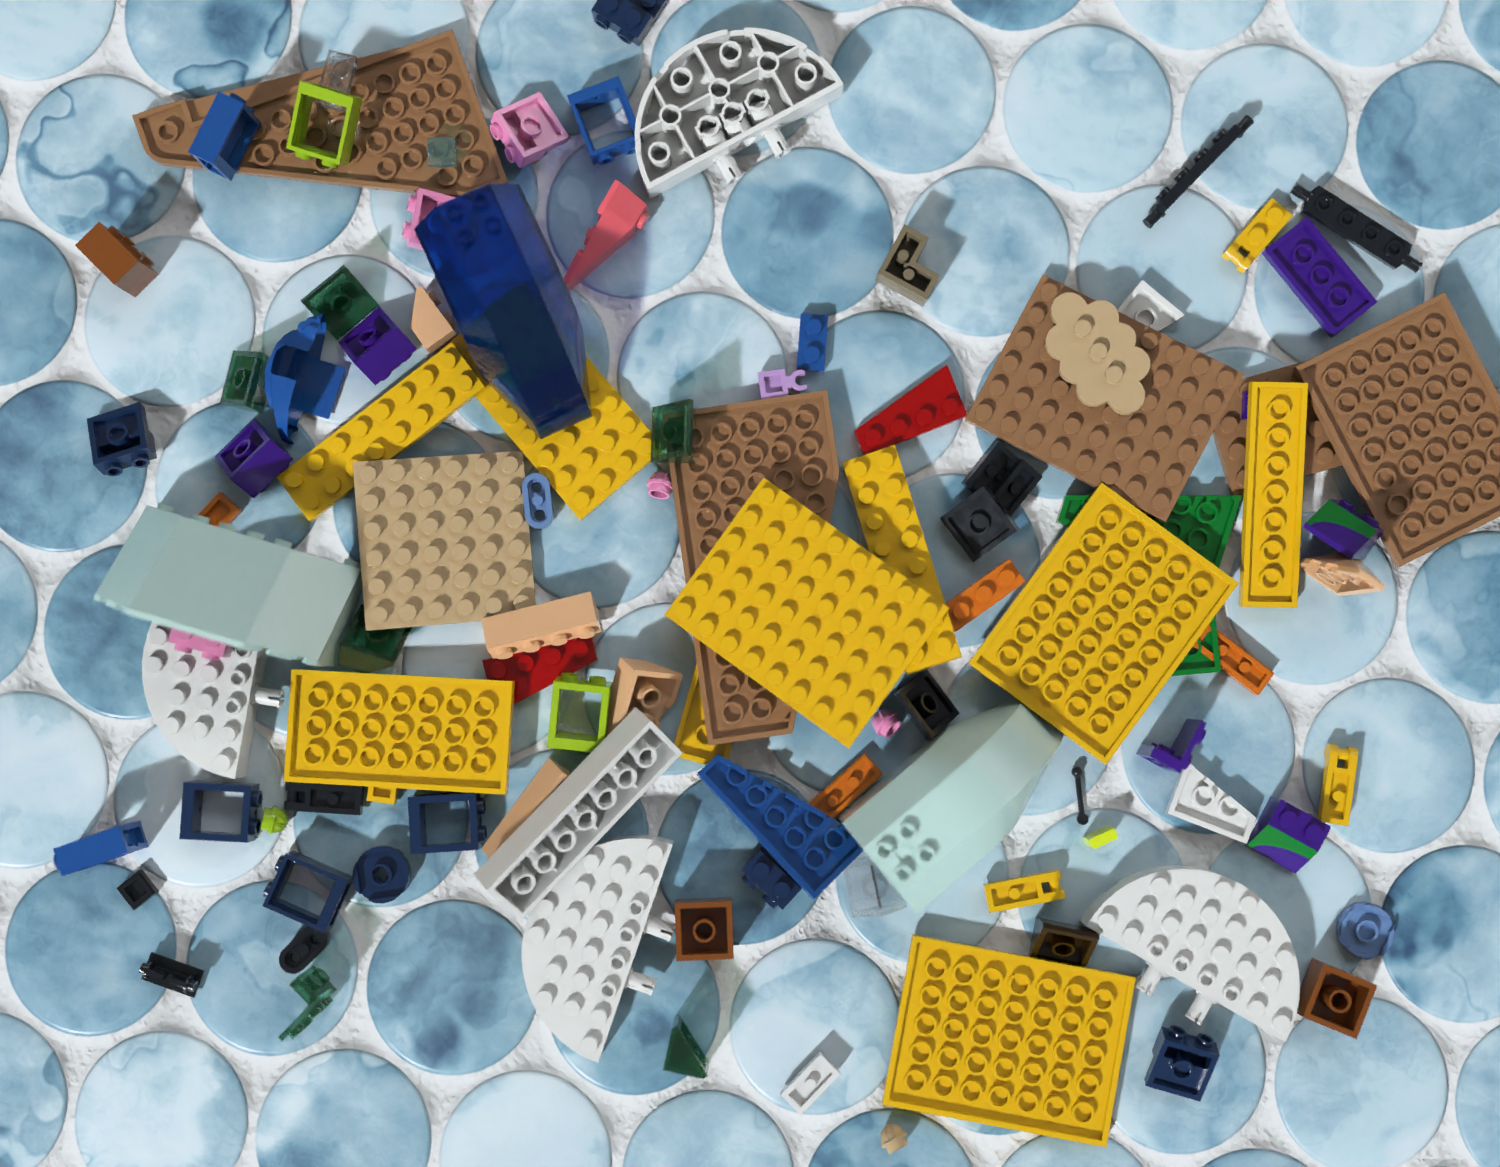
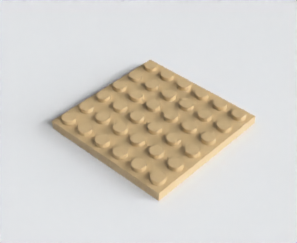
(442, 539)

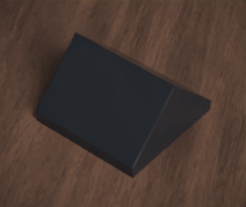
(926, 704)

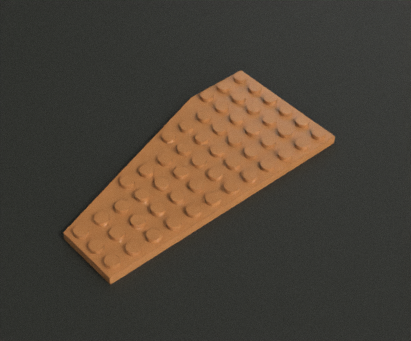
(735, 447)

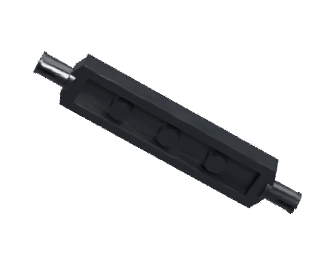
(1203, 161)
(1356, 227)

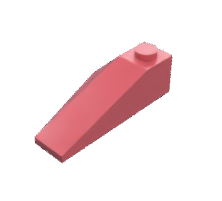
(618, 222)

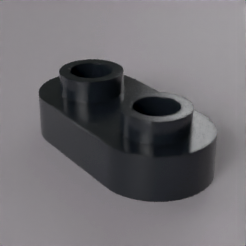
(305, 948)

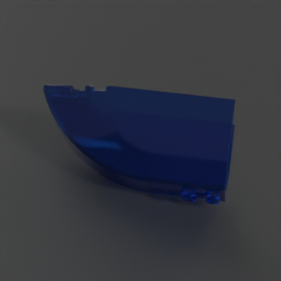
(510, 304)

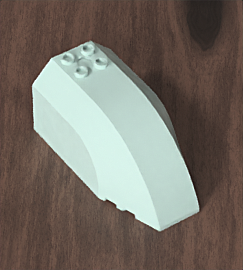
(952, 799)

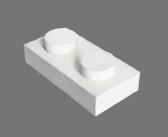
(810, 1083)

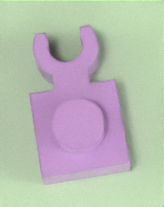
(776, 383)

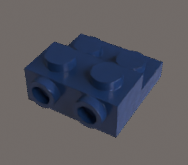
(628, 17)
(121, 440)
(771, 878)
(1182, 1063)

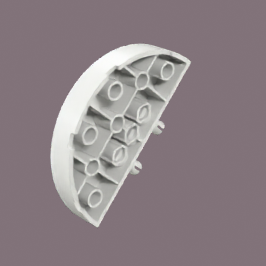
(723, 98)
(206, 704)
(587, 935)
(1206, 936)

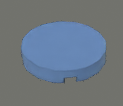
(1365, 930)

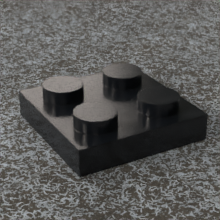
(979, 523)

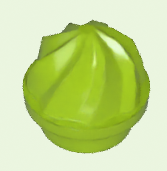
(274, 820)

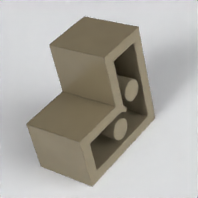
(903, 273)

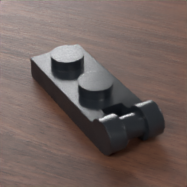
(325, 798)

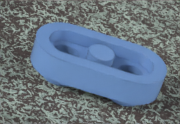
(539, 501)

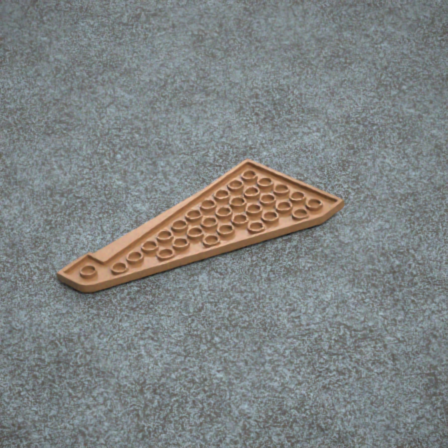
(406, 99)

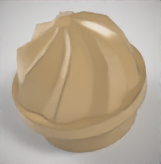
(893, 1138)

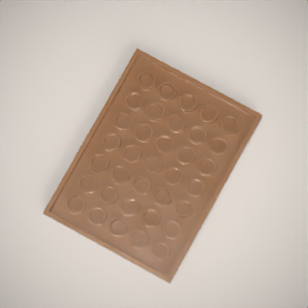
(1413, 426)
(1136, 455)

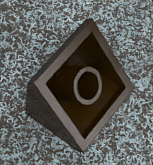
(1062, 942)

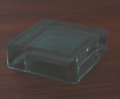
(442, 152)

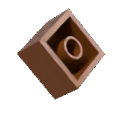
(118, 258)
(704, 929)
(1335, 998)

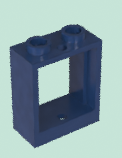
(192, 811)
(417, 822)
(334, 901)

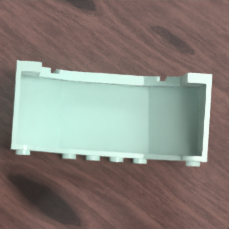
(233, 587)

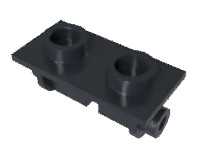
(171, 974)

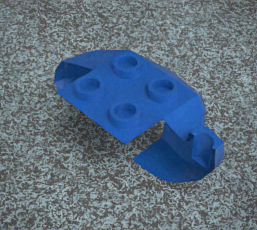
(298, 379)

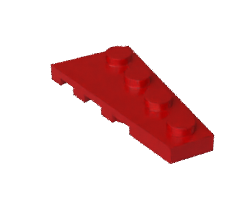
(917, 412)
(540, 668)

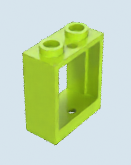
(300, 120)
(571, 740)

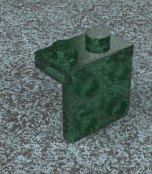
(316, 991)

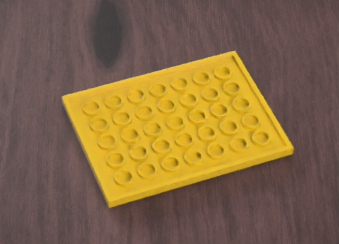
(806, 612)
(1103, 623)
(1008, 1040)

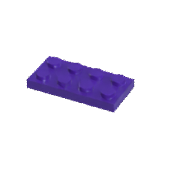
(1319, 277)

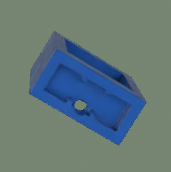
(593, 97)
(225, 135)
(100, 848)

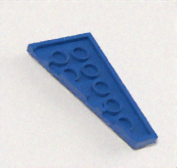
(795, 834)

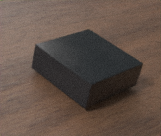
(137, 889)

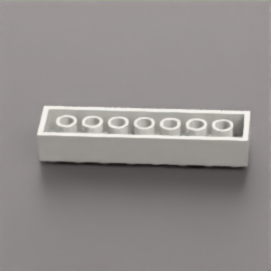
(577, 814)

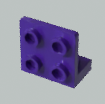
(1179, 755)

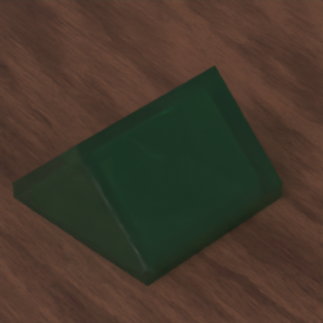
(341, 300)
(245, 381)
(673, 432)
(684, 1053)

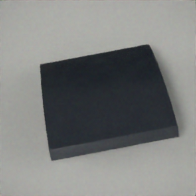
(1005, 475)

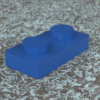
(812, 342)

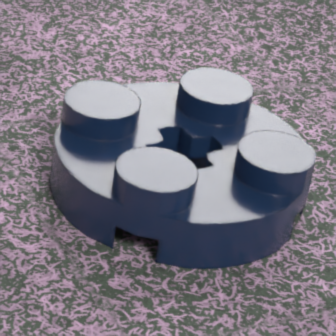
(371, 886)

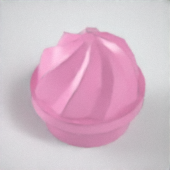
(660, 485)
(886, 723)

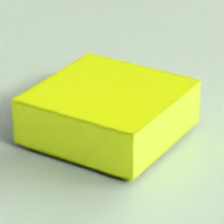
(1100, 837)

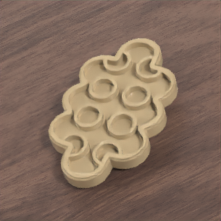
(1097, 353)

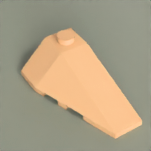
(1341, 574)
(641, 686)

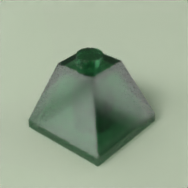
(370, 650)

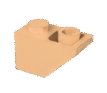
(429, 323)

